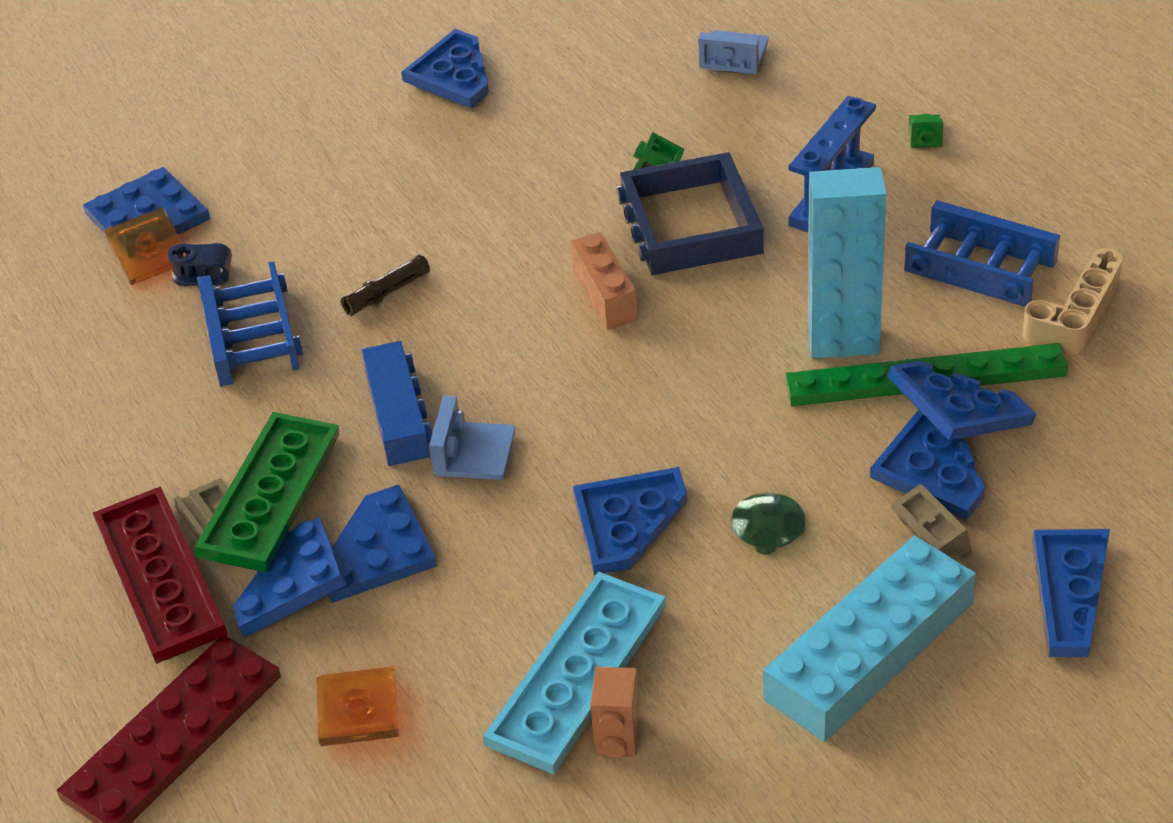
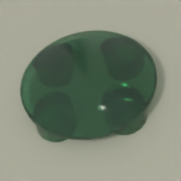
(768, 521)

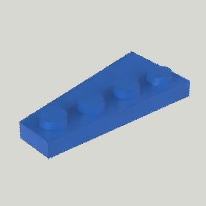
(1069, 586)

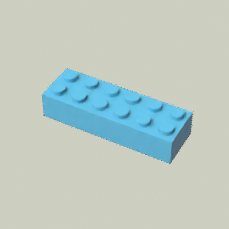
(845, 261)
(868, 637)

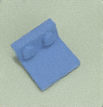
(731, 51)
(469, 447)

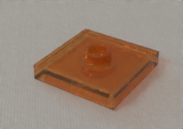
(143, 245)
(357, 706)

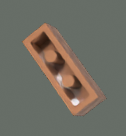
(604, 280)

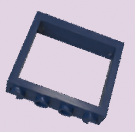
(698, 249)

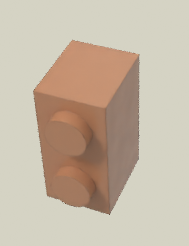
(615, 711)

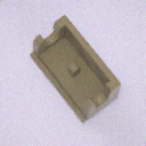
(932, 521)

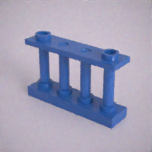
(830, 146)
(990, 233)
(222, 339)

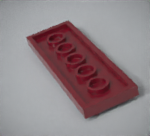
(159, 575)
(169, 733)

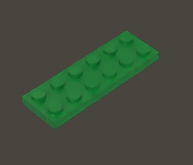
(267, 492)

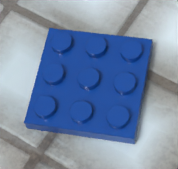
(145, 195)

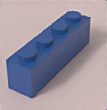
(396, 403)

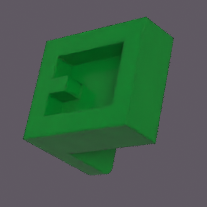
(925, 130)
(657, 151)

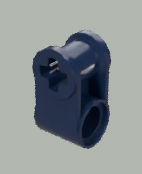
(200, 261)

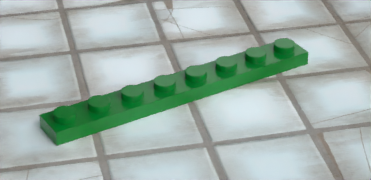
(873, 381)

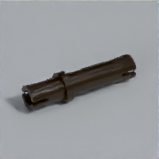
(375, 290)

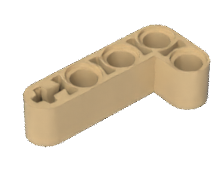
(1077, 320)

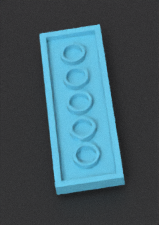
(556, 693)

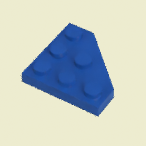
(451, 69)
(958, 403)
(930, 459)
(627, 515)
(381, 544)
(298, 576)

